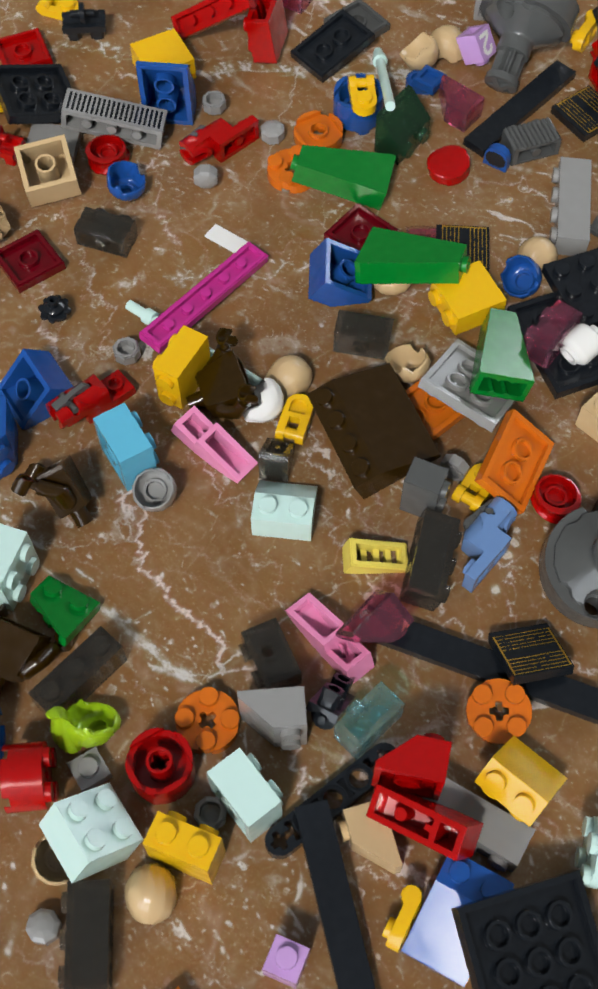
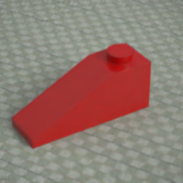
(425, 822)

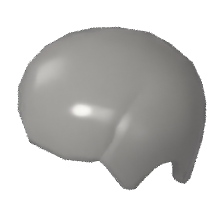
(154, 489)

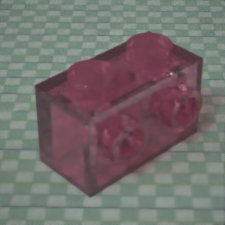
(547, 337)

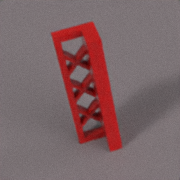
(207, 15)

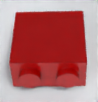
(266, 30)

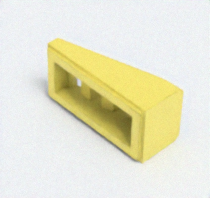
(362, 566)

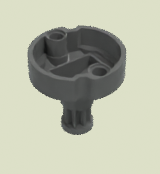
(521, 28)
(571, 566)

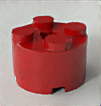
(28, 776)
(149, 781)

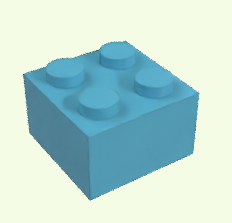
(125, 443)

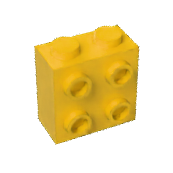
(163, 48)
(467, 303)
(178, 366)
(520, 780)
(184, 846)

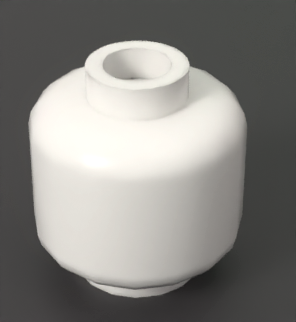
(580, 344)

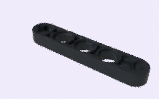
(339, 784)

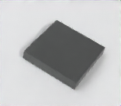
(366, 16)

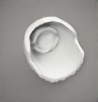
(269, 400)

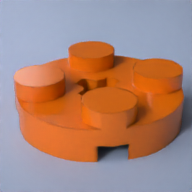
(311, 121)
(277, 170)
(208, 702)
(485, 724)

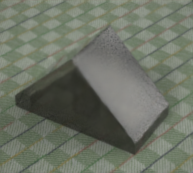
(276, 460)

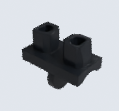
(84, 21)
(331, 701)

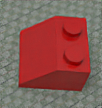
(416, 766)

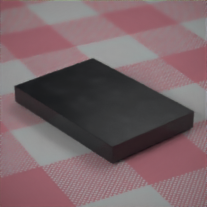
(332, 45)

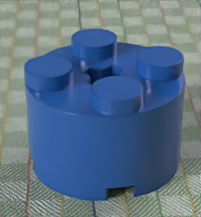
(343, 110)

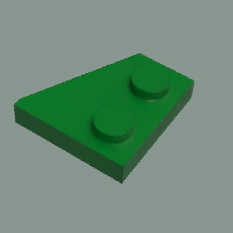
(63, 608)

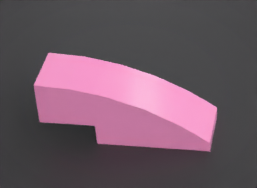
(213, 445)
(319, 628)

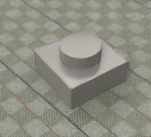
(89, 769)

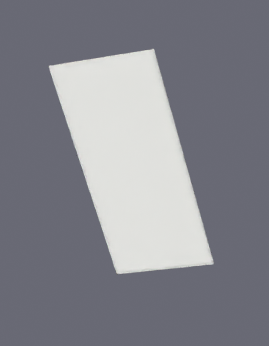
(225, 238)

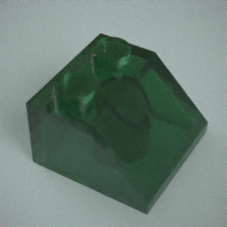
(403, 128)

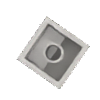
(276, 715)

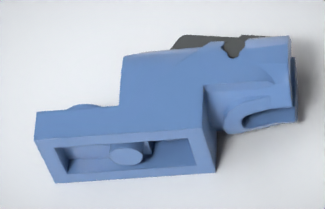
(486, 539)

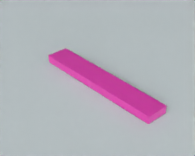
(204, 296)

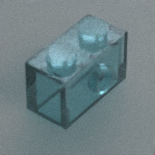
(368, 719)

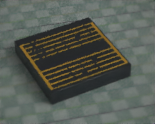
(579, 113)
(475, 237)
(530, 653)

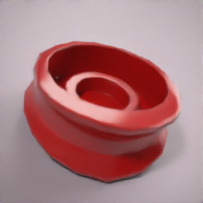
(105, 151)
(449, 165)
(555, 497)

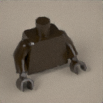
(224, 382)
(60, 485)
(24, 650)

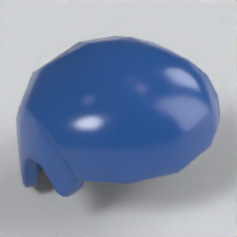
(125, 181)
(521, 276)

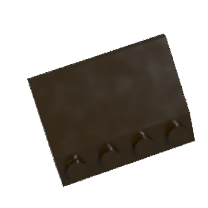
(372, 427)

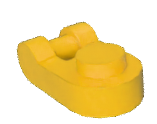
(54, 8)
(582, 38)
(363, 101)
(299, 411)
(461, 492)
(398, 929)

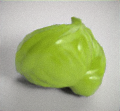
(82, 725)

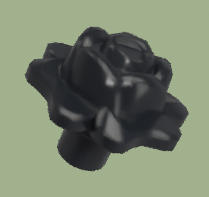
(54, 309)

